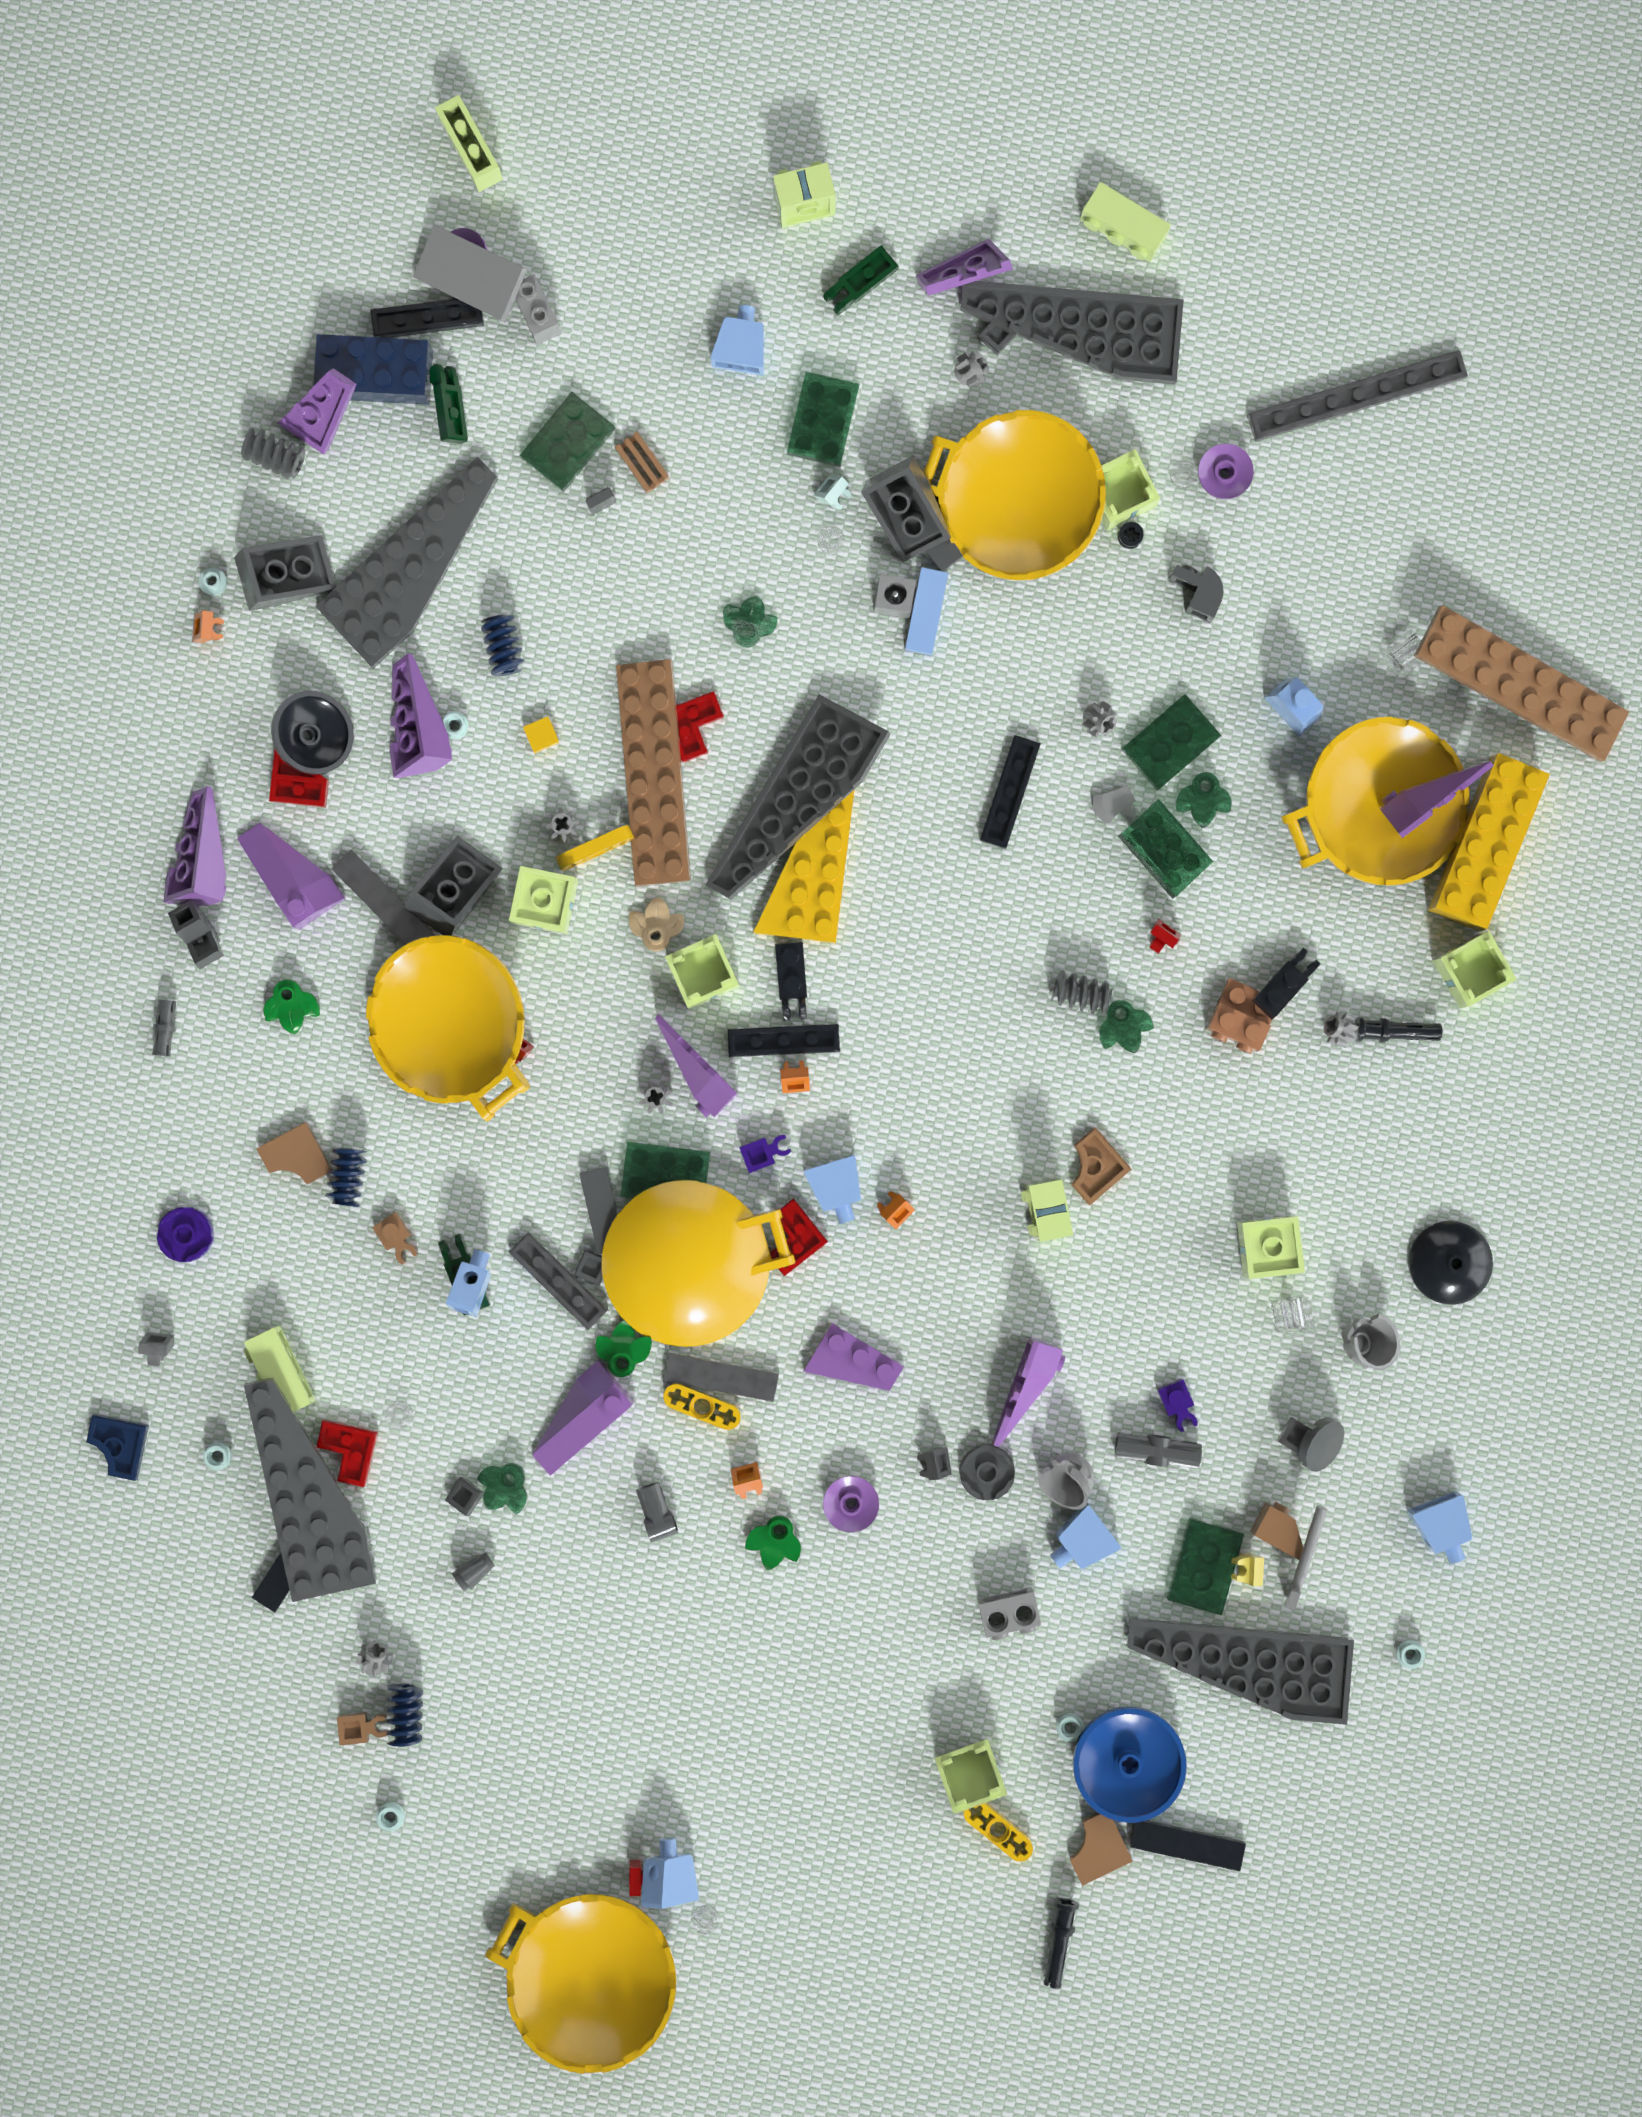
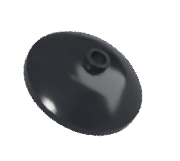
(328, 729)
(1432, 1257)

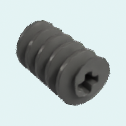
(272, 455)
(1082, 992)

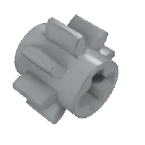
(971, 369)
(1099, 719)
(563, 817)
(1341, 1029)
(648, 1094)
(374, 1658)

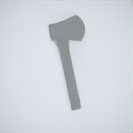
(1109, 804)
(1305, 1558)

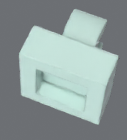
(831, 490)

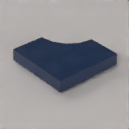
(120, 1443)

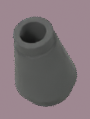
(473, 1571)

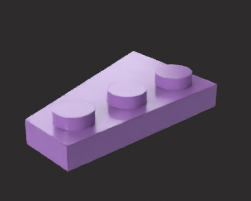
(966, 267)
(320, 411)
(852, 1360)

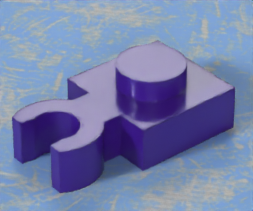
(760, 1154)
(1176, 1400)

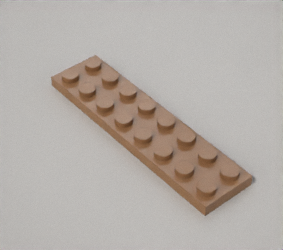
(1521, 683)
(653, 773)

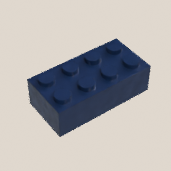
(381, 367)

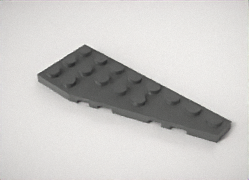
(1106, 331)
(394, 585)
(812, 777)
(314, 1522)
(1281, 1671)

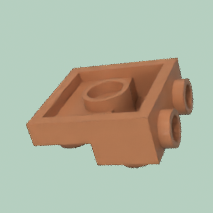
(1239, 1018)

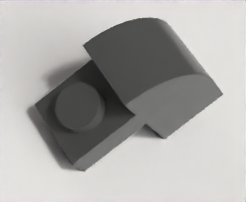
(1206, 588)
(197, 933)

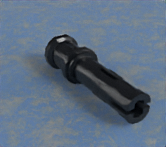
(1385, 1030)
(1062, 1929)

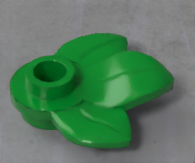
(290, 1010)
(623, 1345)
(774, 1546)

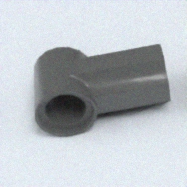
(658, 1518)

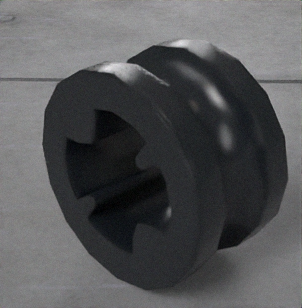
(1137, 530)

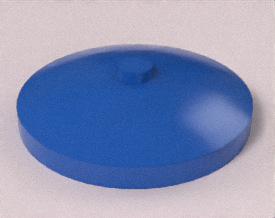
(1129, 1764)

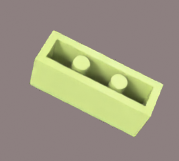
(468, 143)
(1124, 222)
(276, 1359)

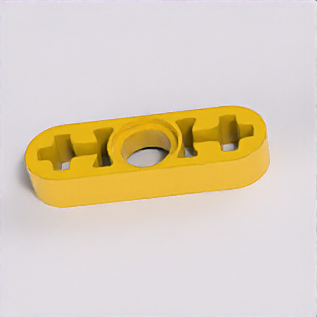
(594, 848)
(679, 1406)
(1018, 1836)

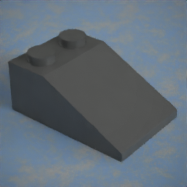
(906, 508)
(284, 572)
(452, 887)

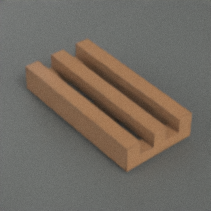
(628, 443)

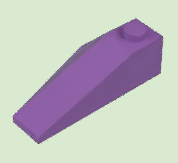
(419, 731)
(1416, 803)
(200, 862)
(292, 879)
(704, 1082)
(1033, 1374)
(586, 1411)

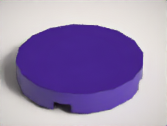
(185, 1234)

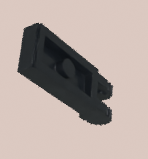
(791, 977)
(1284, 985)

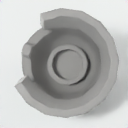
(1372, 1342)
(1067, 1480)

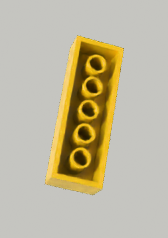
(1489, 843)

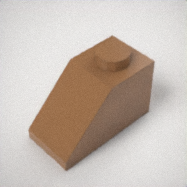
(1278, 1529)

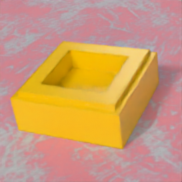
(541, 734)

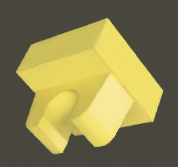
(1250, 1569)

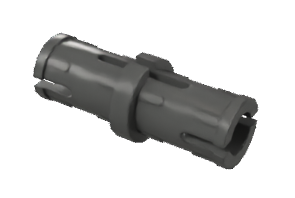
(164, 1028)

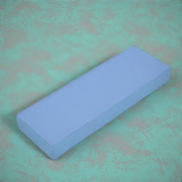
(926, 611)

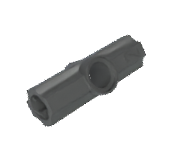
(1158, 1450)

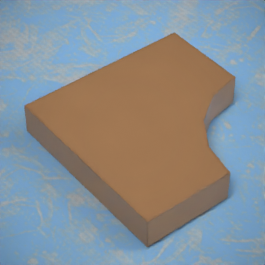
(296, 1152)
(1098, 1168)
(1100, 1851)

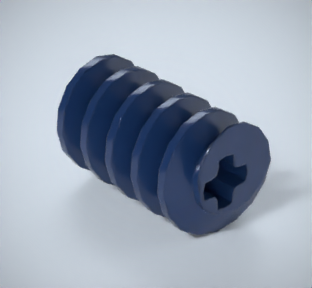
(501, 645)
(346, 1176)
(406, 1715)

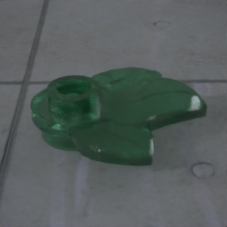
(749, 617)
(1203, 803)
(1126, 1030)
(501, 1490)

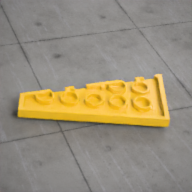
(811, 884)

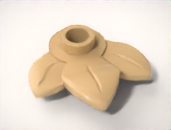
(653, 921)

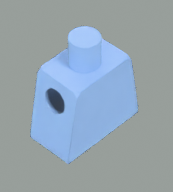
(740, 343)
(1295, 704)
(836, 1186)
(468, 1297)
(1443, 1525)
(1084, 1540)
(668, 1878)

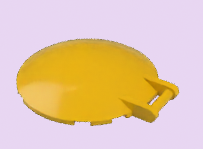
(1020, 494)
(1346, 797)
(448, 1023)
(689, 1262)
(587, 1981)

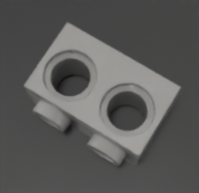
(537, 310)
(1007, 1605)

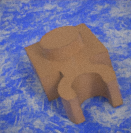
(392, 1234)
(355, 1728)

